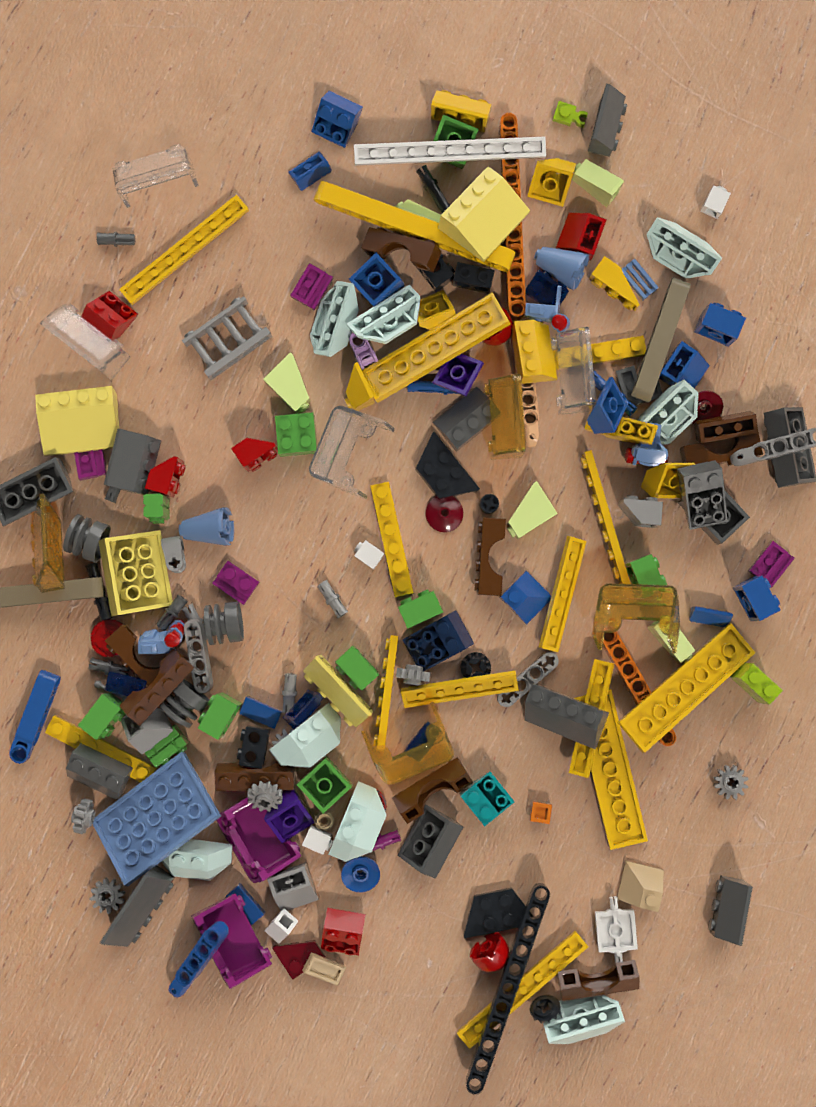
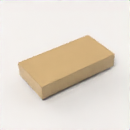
(324, 969)

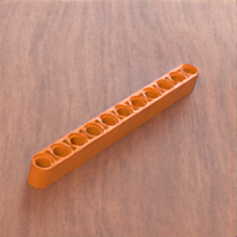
(513, 170)

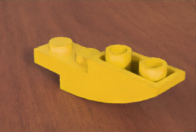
(631, 431)

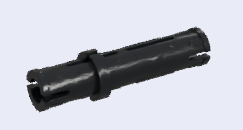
(431, 185)
(101, 602)

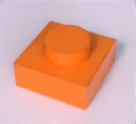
(541, 812)

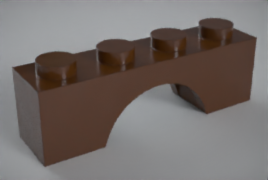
(422, 253)
(699, 453)
(489, 581)
(123, 643)
(142, 703)
(236, 778)
(413, 799)
(619, 978)

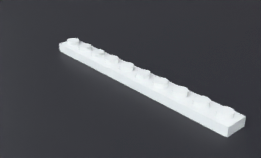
(449, 151)

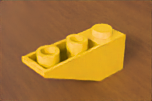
(612, 279)

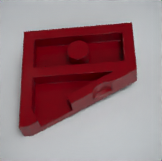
(295, 955)

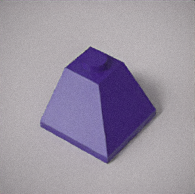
(458, 374)
(289, 817)

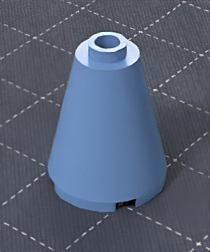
(563, 265)
(209, 527)

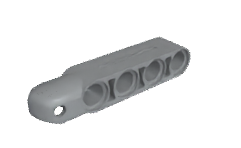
(789, 448)

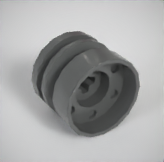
(84, 537)
(223, 623)
(182, 704)

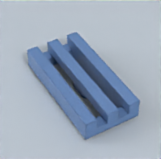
(642, 272)

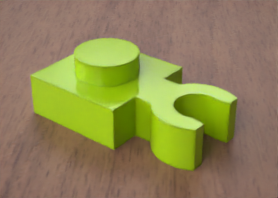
(566, 114)

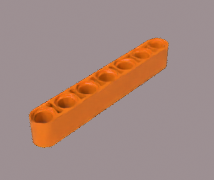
(629, 679)

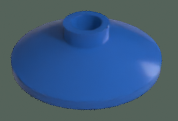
(360, 881)

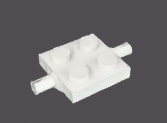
(616, 930)

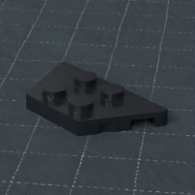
(443, 471)
(494, 912)

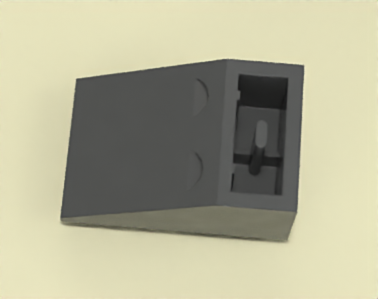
(703, 494)

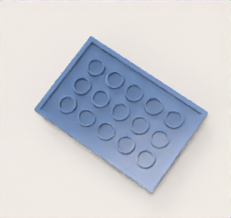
(155, 818)

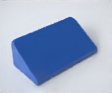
(310, 171)
(710, 616)
(260, 712)
(251, 909)

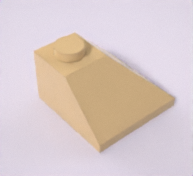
(641, 886)

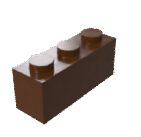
(726, 427)

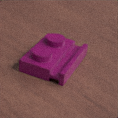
(311, 286)
(90, 464)
(771, 563)
(235, 582)

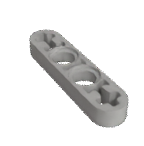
(198, 655)
(525, 676)

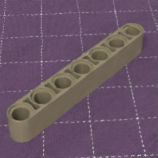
(660, 340)
(29, 594)

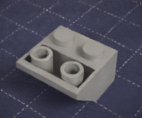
(642, 512)
(149, 732)
(293, 887)

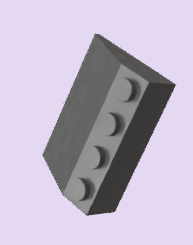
(138, 908)

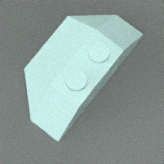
(681, 250)
(388, 317)
(330, 325)
(673, 410)
(310, 739)
(359, 825)
(199, 859)
(584, 1019)

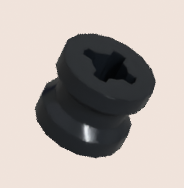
(490, 500)

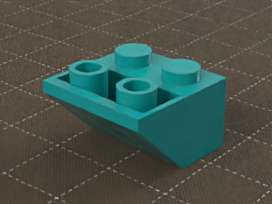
(486, 798)

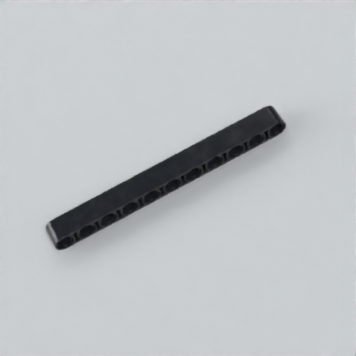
(507, 976)

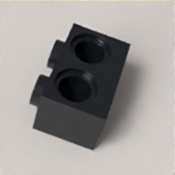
(473, 278)
(258, 748)

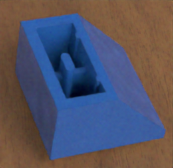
(336, 118)
(684, 364)

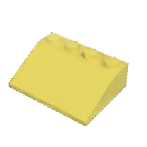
(483, 214)
(77, 420)
(135, 572)
(340, 693)

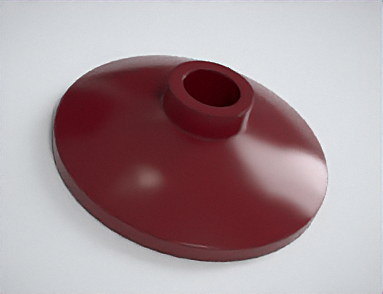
(713, 405)
(444, 523)

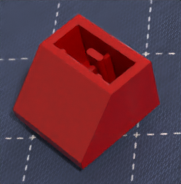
(581, 233)
(109, 315)
(253, 452)
(165, 477)
(342, 931)

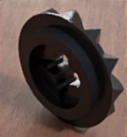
(475, 657)
(540, 1004)

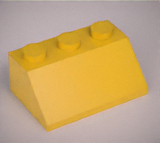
(461, 108)
(533, 351)

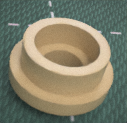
(324, 827)

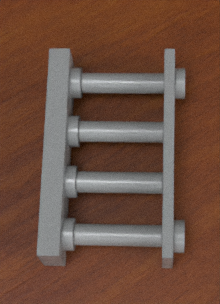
(244, 346)

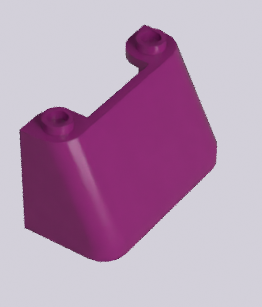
(255, 842)
(241, 952)

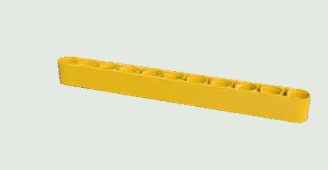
(403, 222)

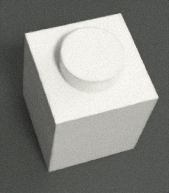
(715, 201)
(368, 554)
(318, 840)
(281, 926)

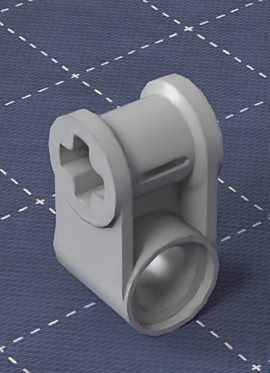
(174, 550)

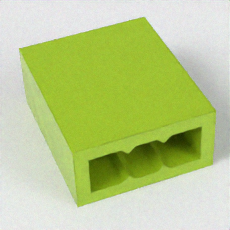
(756, 683)

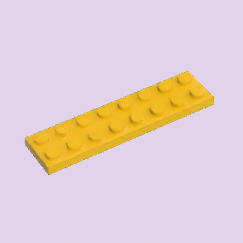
(435, 347)
(686, 688)
(615, 784)

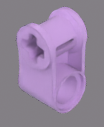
(363, 353)

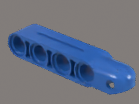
(34, 716)
(198, 958)

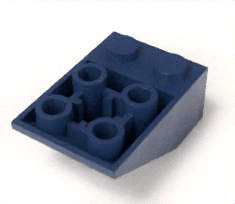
(438, 641)

